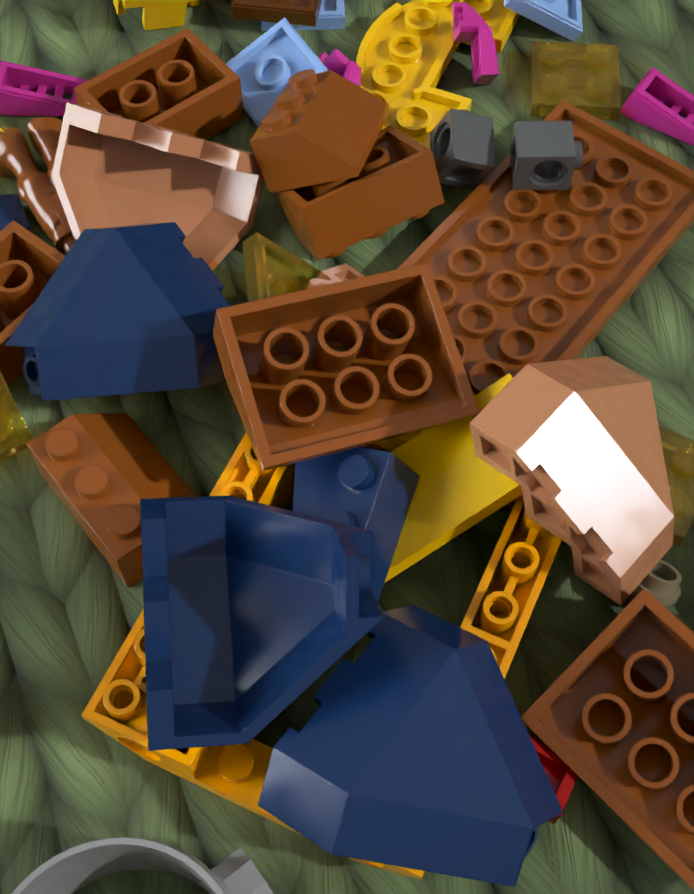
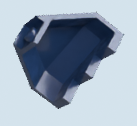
(123, 317)
(243, 612)
(415, 758)

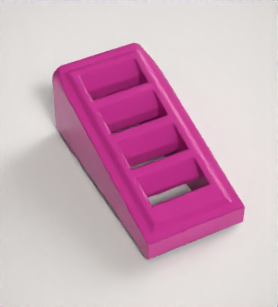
(25, 90)
(658, 103)

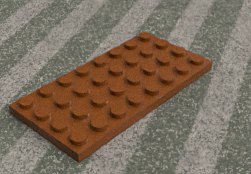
(550, 268)

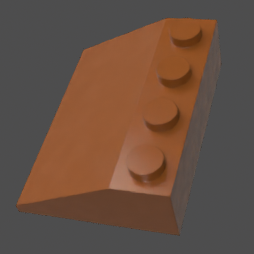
(342, 365)
(629, 725)

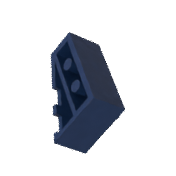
(359, 490)

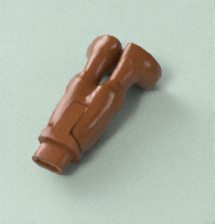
(33, 185)

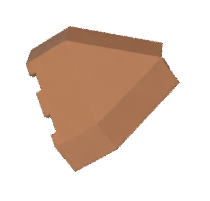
(142, 173)
(587, 463)

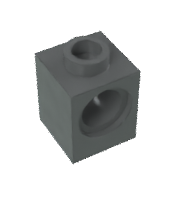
(463, 148)
(544, 155)

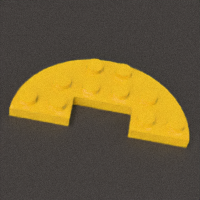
(410, 51)

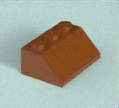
(317, 131)
(393, 187)
(100, 473)

